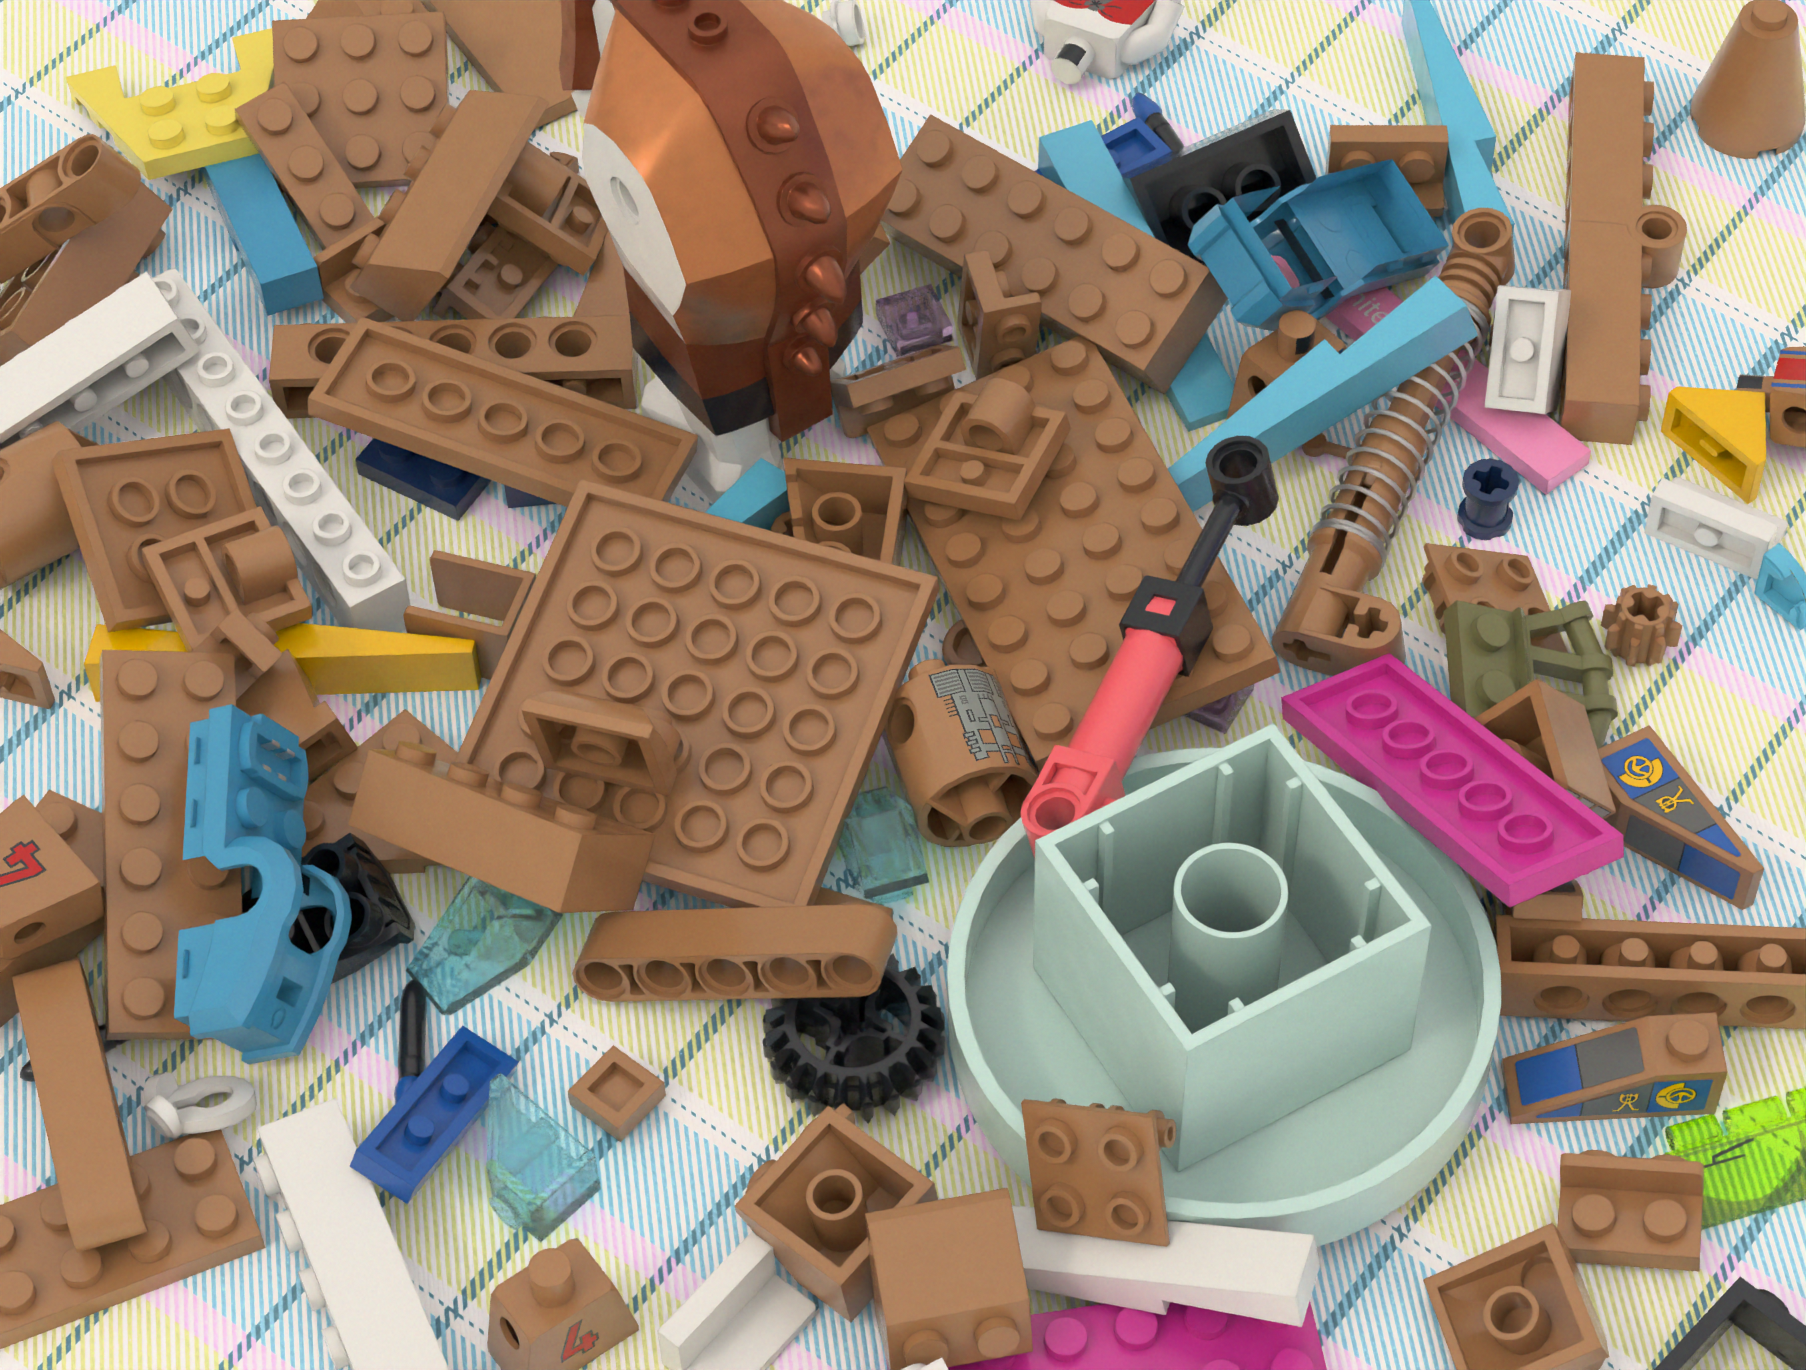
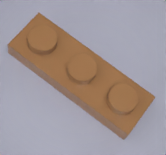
(303, 165)

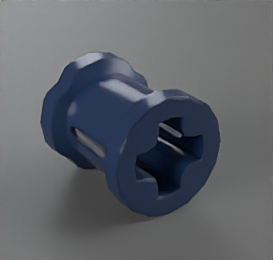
(1488, 491)

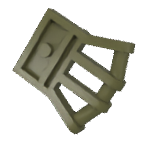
(1494, 658)

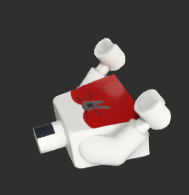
(1102, 34)

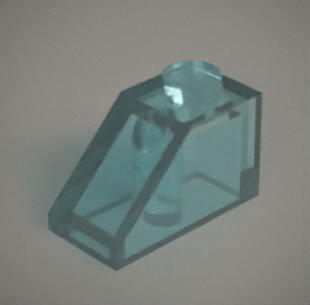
(882, 847)
(479, 944)
(534, 1163)

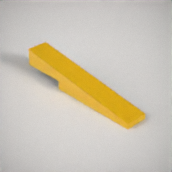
(333, 658)

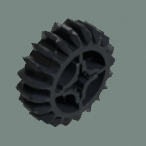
(865, 1066)

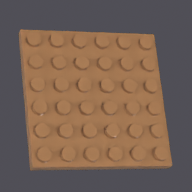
(756, 650)

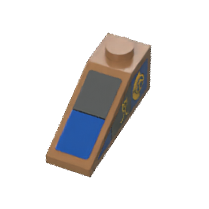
(1674, 821)
(1620, 1072)

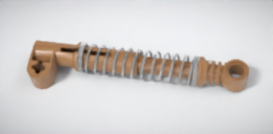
(1350, 543)

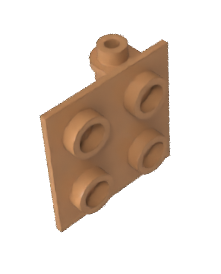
(1486, 580)
(1098, 1170)

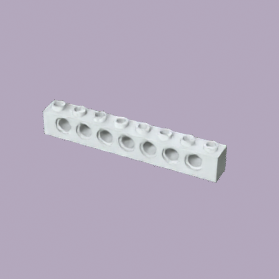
(284, 476)

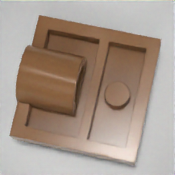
(551, 209)
(988, 451)
(227, 567)

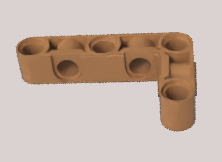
(60, 200)

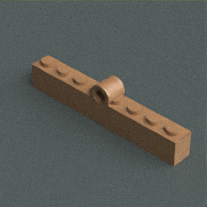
(1611, 248)

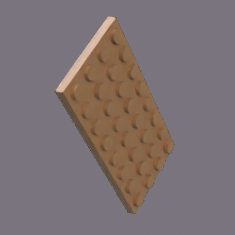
(1054, 586)

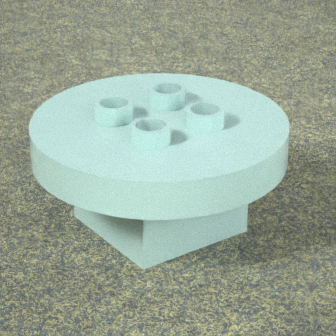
(1247, 962)

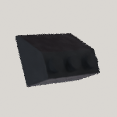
(1236, 161)

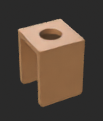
(475, 589)

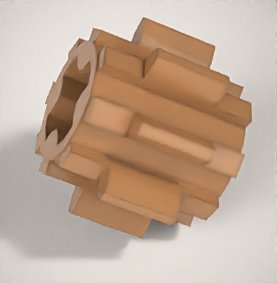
(1641, 625)

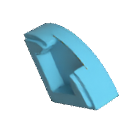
(1783, 585)

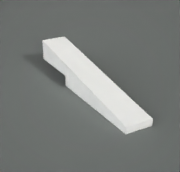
(1203, 1267)

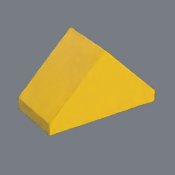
(1721, 433)

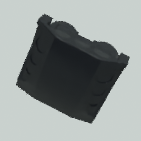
(376, 906)

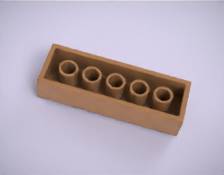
(1090, 268)

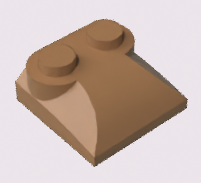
(604, 739)
(1519, 1308)

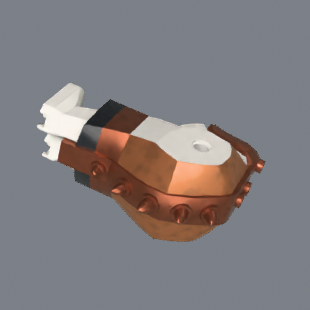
(739, 193)

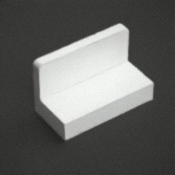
(1527, 349)
(1713, 525)
(736, 1316)

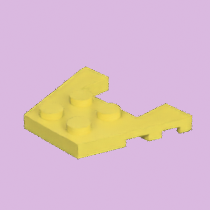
(184, 124)

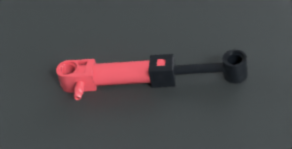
(1161, 639)

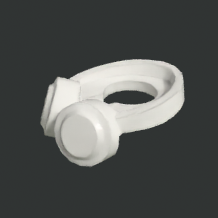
(167, 1101)

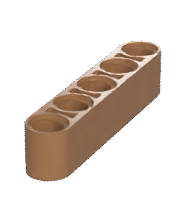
(736, 953)
(79, 1105)

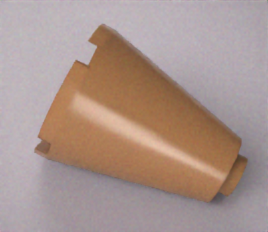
(1754, 85)

